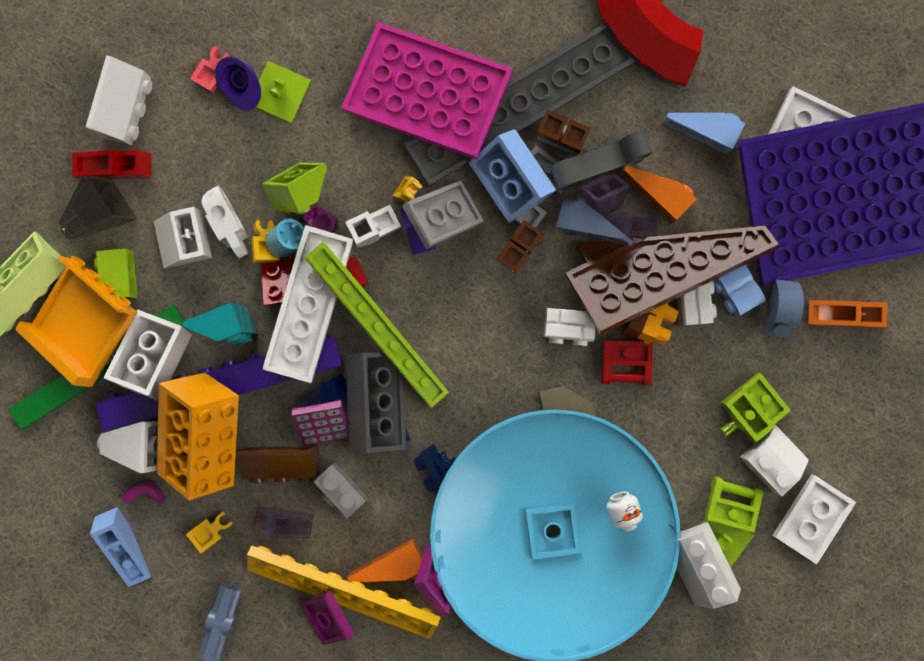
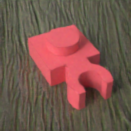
(205, 72)

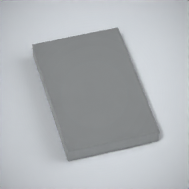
(443, 214)

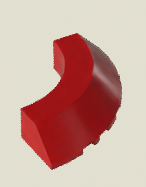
(654, 36)

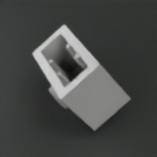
(340, 490)

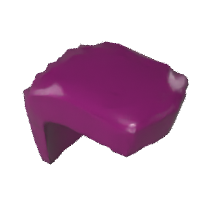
(320, 219)
(144, 487)

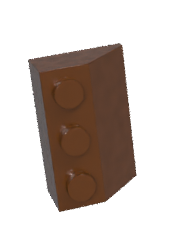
(279, 463)

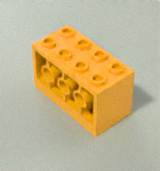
(197, 435)

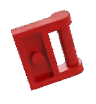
(627, 353)

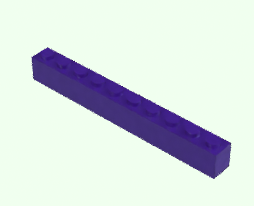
(240, 378)

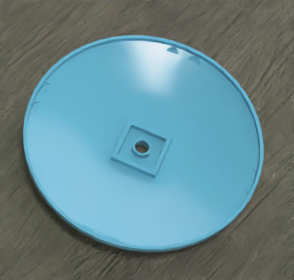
(563, 592)

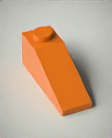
(664, 194)
(392, 566)

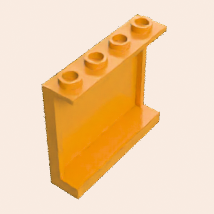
(79, 323)

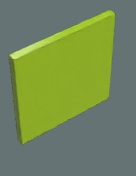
(281, 91)
(730, 539)

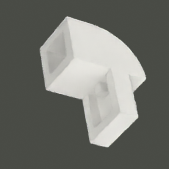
(370, 227)

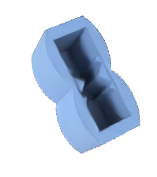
(739, 291)

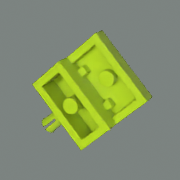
(754, 408)

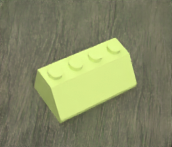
(26, 278)

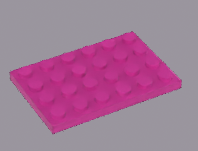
(427, 90)

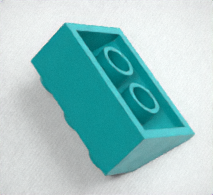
(225, 324)

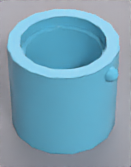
(284, 237)

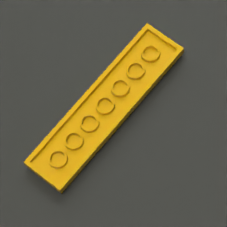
(348, 595)

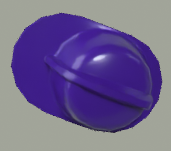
(238, 82)

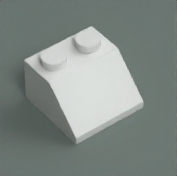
(776, 461)

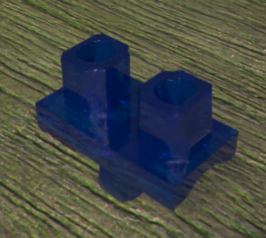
(437, 464)

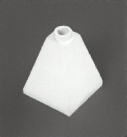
(132, 446)

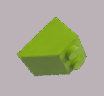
(296, 187)

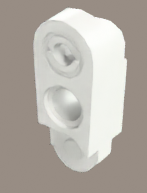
(224, 220)

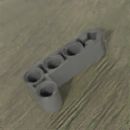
(601, 161)

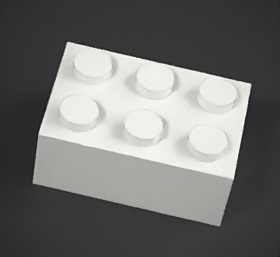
(148, 355)

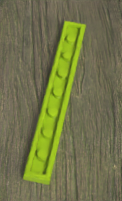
(376, 324)

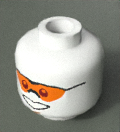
(624, 511)

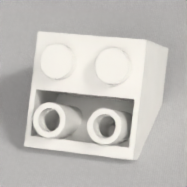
(182, 237)

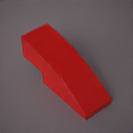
(112, 164)

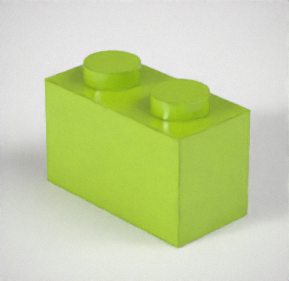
(118, 270)

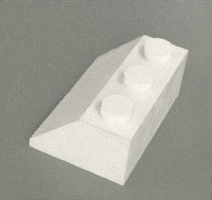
(119, 101)
(706, 569)

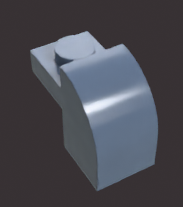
(786, 308)

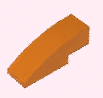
(848, 313)

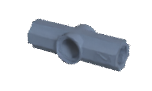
(219, 622)

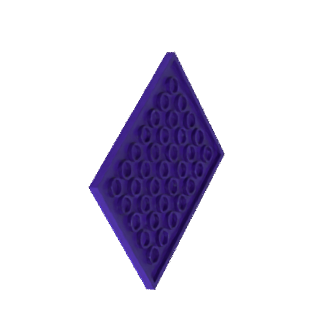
(837, 192)

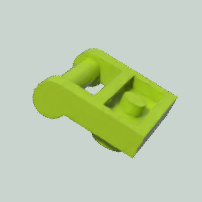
(731, 512)

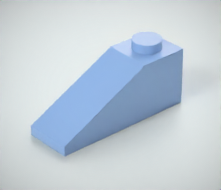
(712, 129)
(120, 546)

